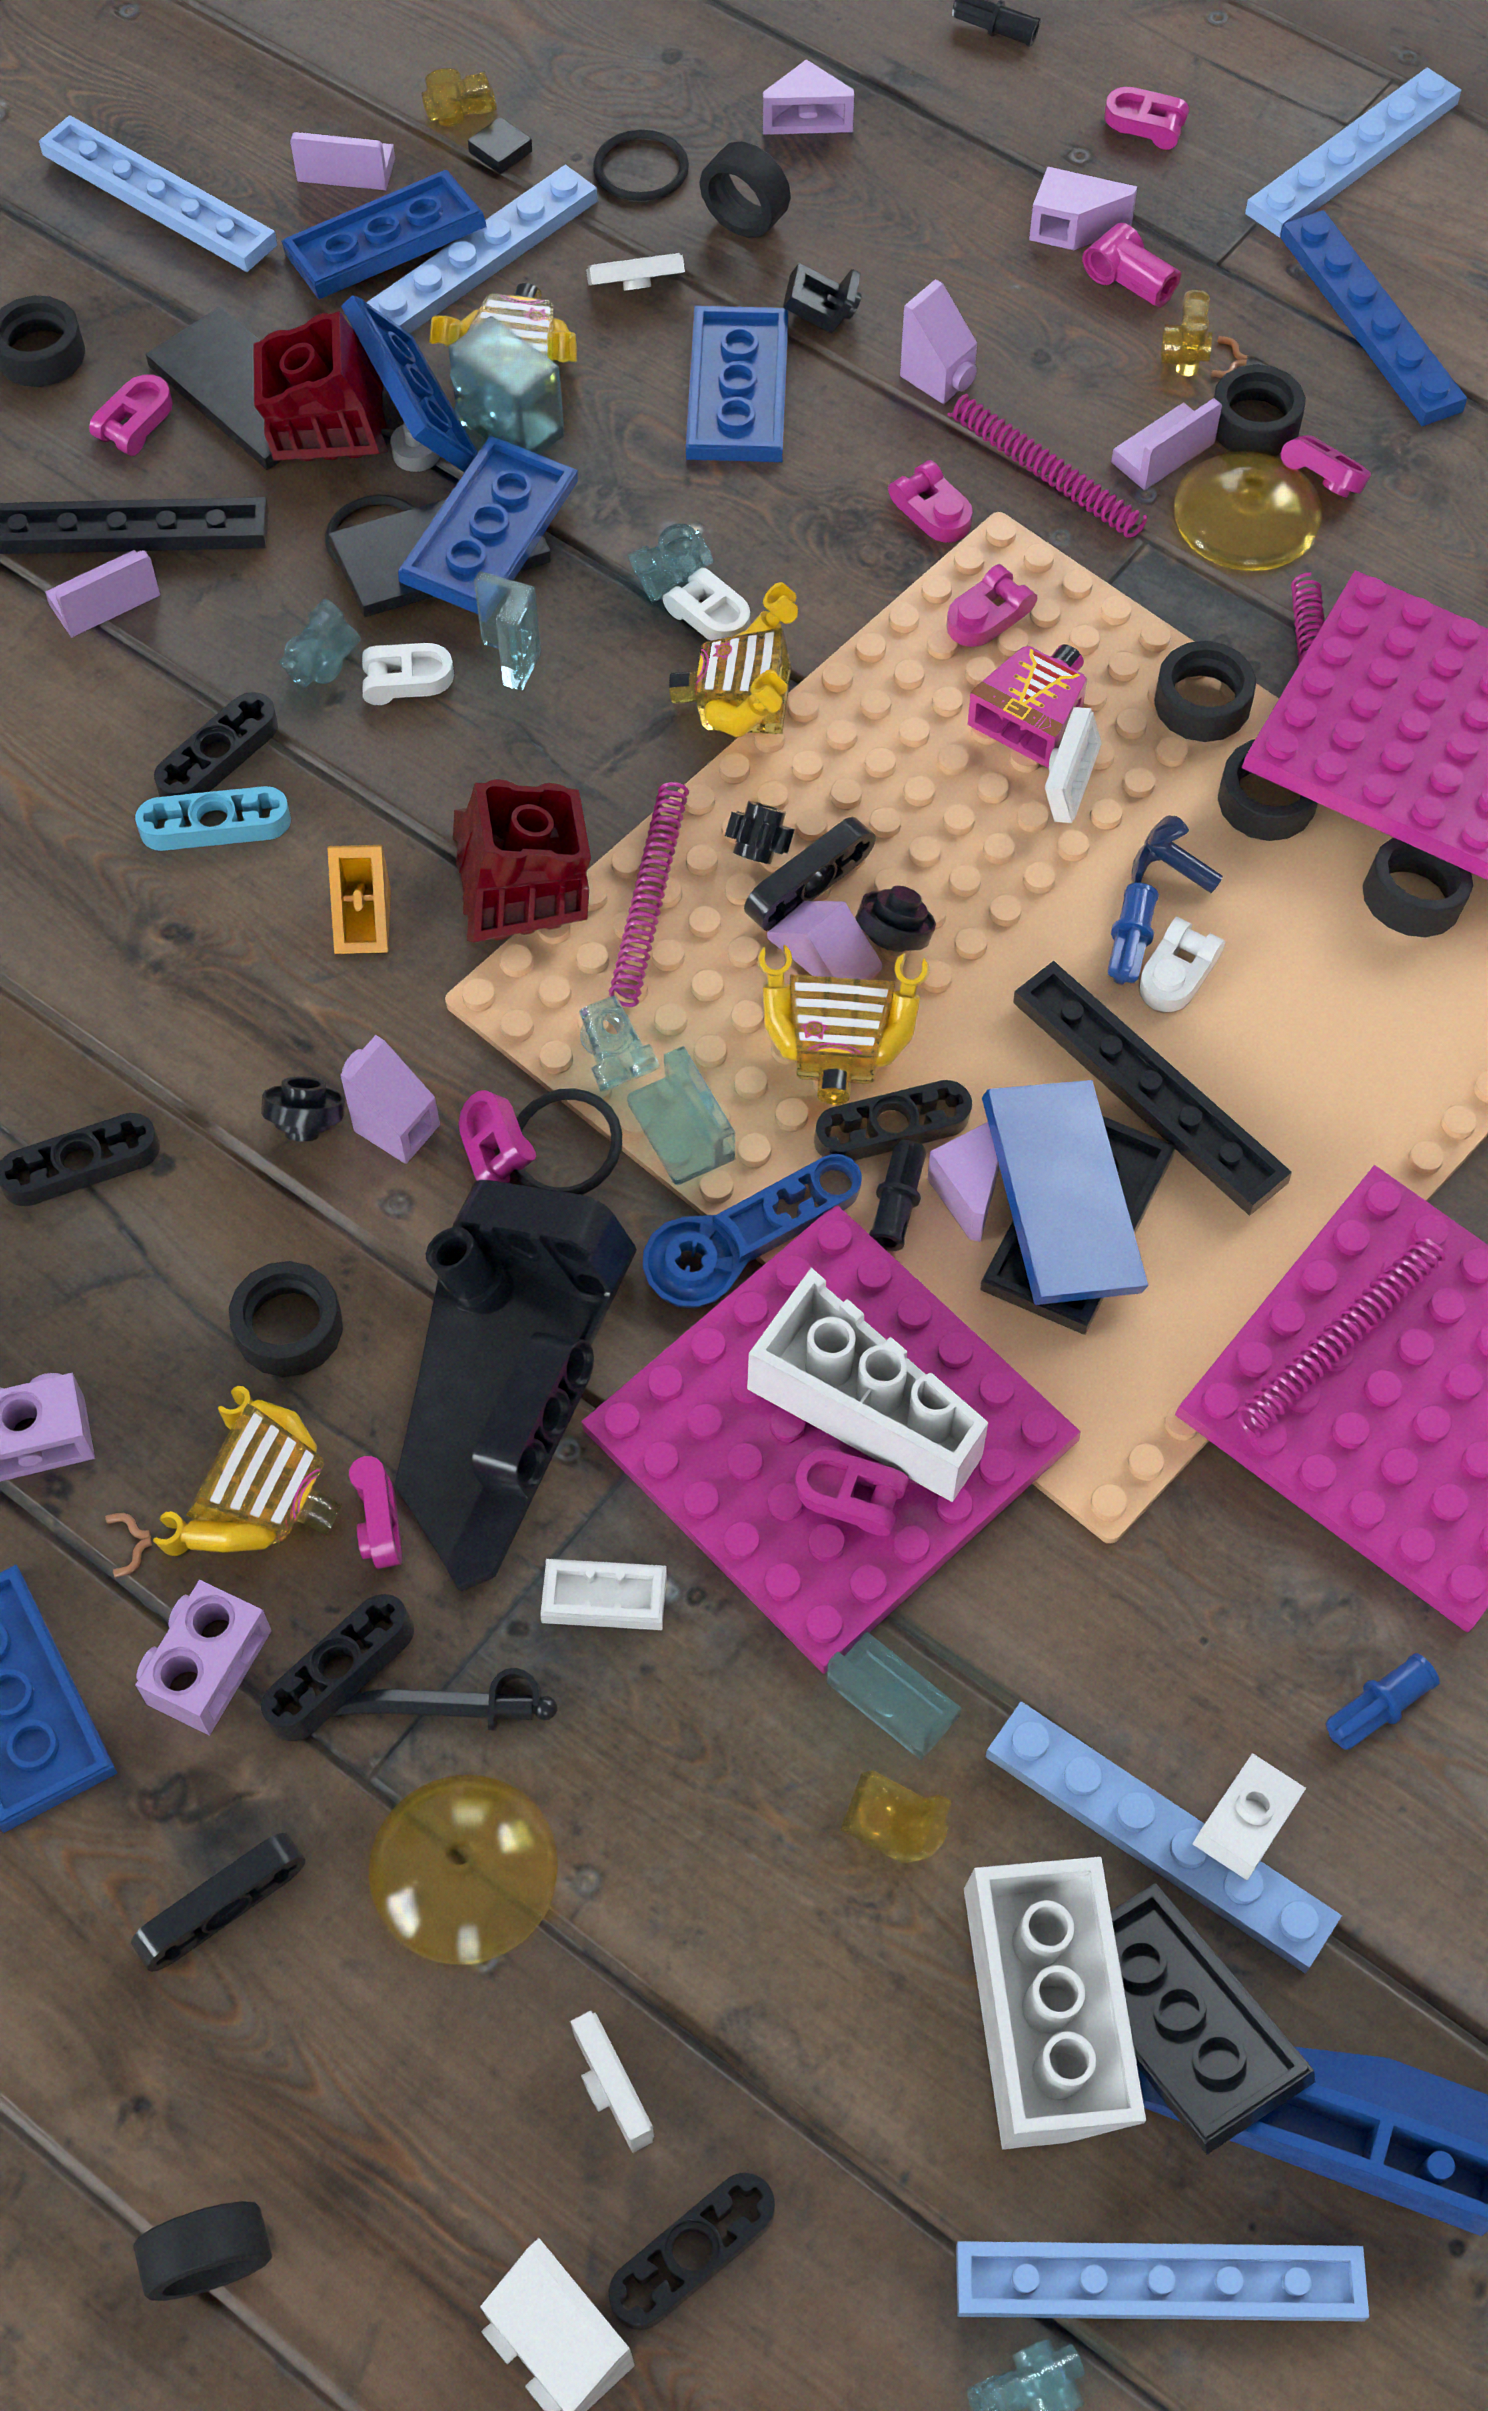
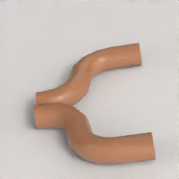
(1242, 359)
(140, 1546)

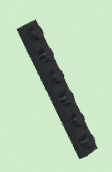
(133, 525)
(1152, 1088)

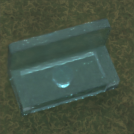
(510, 624)
(683, 1120)
(892, 1695)

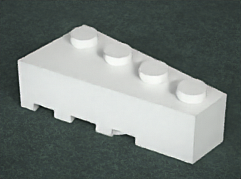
(864, 1390)

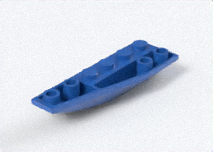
(1381, 2133)

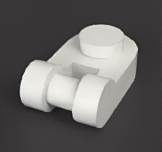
(720, 613)
(424, 666)
(1170, 981)

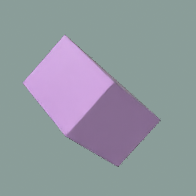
(808, 103)
(827, 941)
(965, 1178)

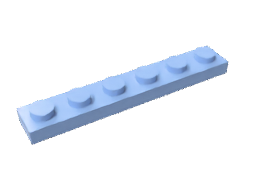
(1353, 151)
(158, 193)
(485, 252)
(1159, 1836)
(1161, 2281)

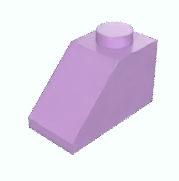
(937, 345)

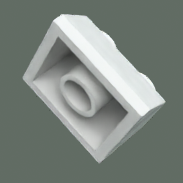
(555, 2333)

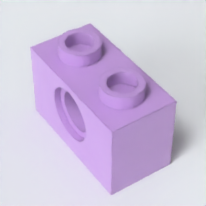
(58, 1434)

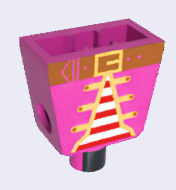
(1030, 700)

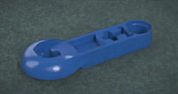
(739, 1234)

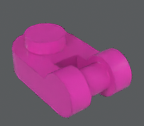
(1146, 115)
(142, 400)
(1339, 471)
(942, 516)
(974, 616)
(490, 1123)
(828, 1483)
(380, 1533)

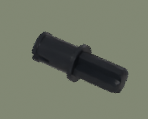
(998, 19)
(898, 1195)

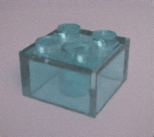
(506, 387)

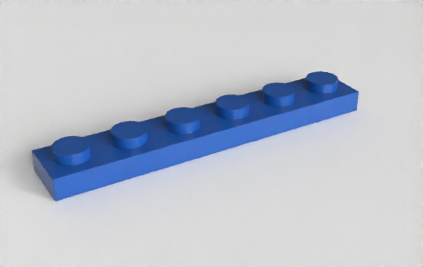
(1373, 318)

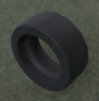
(762, 176)
(45, 365)
(1260, 384)
(1212, 661)
(1255, 818)
(1407, 912)
(277, 1280)
(202, 2250)

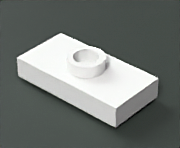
(635, 272)
(1072, 765)
(604, 1594)
(1249, 1816)
(609, 2083)

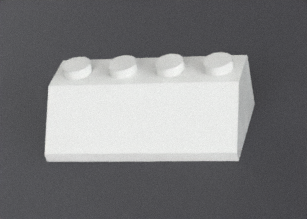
(1052, 2002)

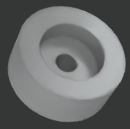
(410, 453)

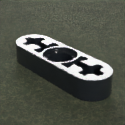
(221, 728)
(810, 872)
(935, 1125)
(56, 1150)
(336, 1692)
(217, 1902)
(740, 2230)

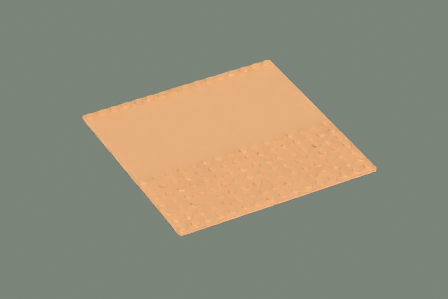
(1306, 1032)

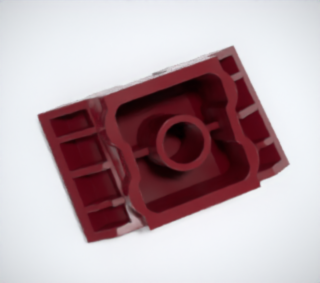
(318, 392)
(521, 859)

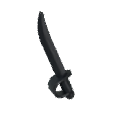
(457, 1704)

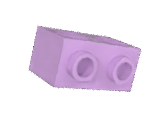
(217, 1660)

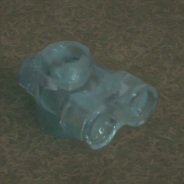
(675, 558)
(320, 646)
(618, 1055)
(1039, 2383)

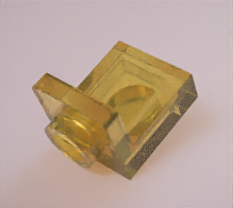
(896, 1818)

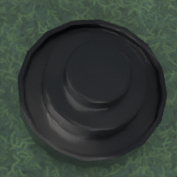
(896, 919)
(302, 1107)

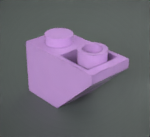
(1078, 208)
(388, 1100)

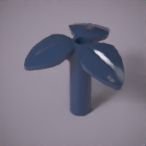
(1160, 847)

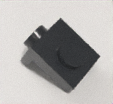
(820, 298)

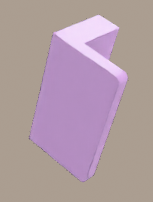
(342, 160)
(1168, 443)
(104, 592)

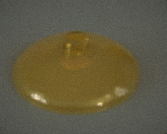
(1247, 511)
(473, 1907)

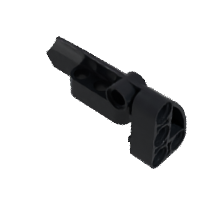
(504, 1362)

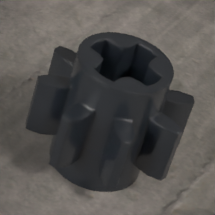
(759, 832)

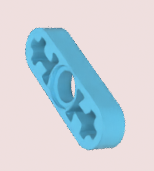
(197, 804)

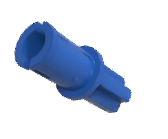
(1132, 932)
(1382, 1701)

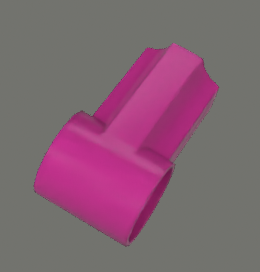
(1122, 258)

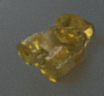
(451, 97)
(1190, 342)

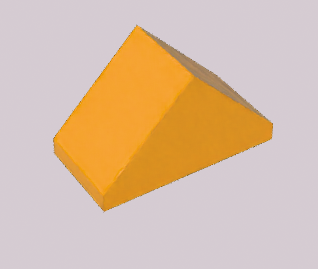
(359, 899)

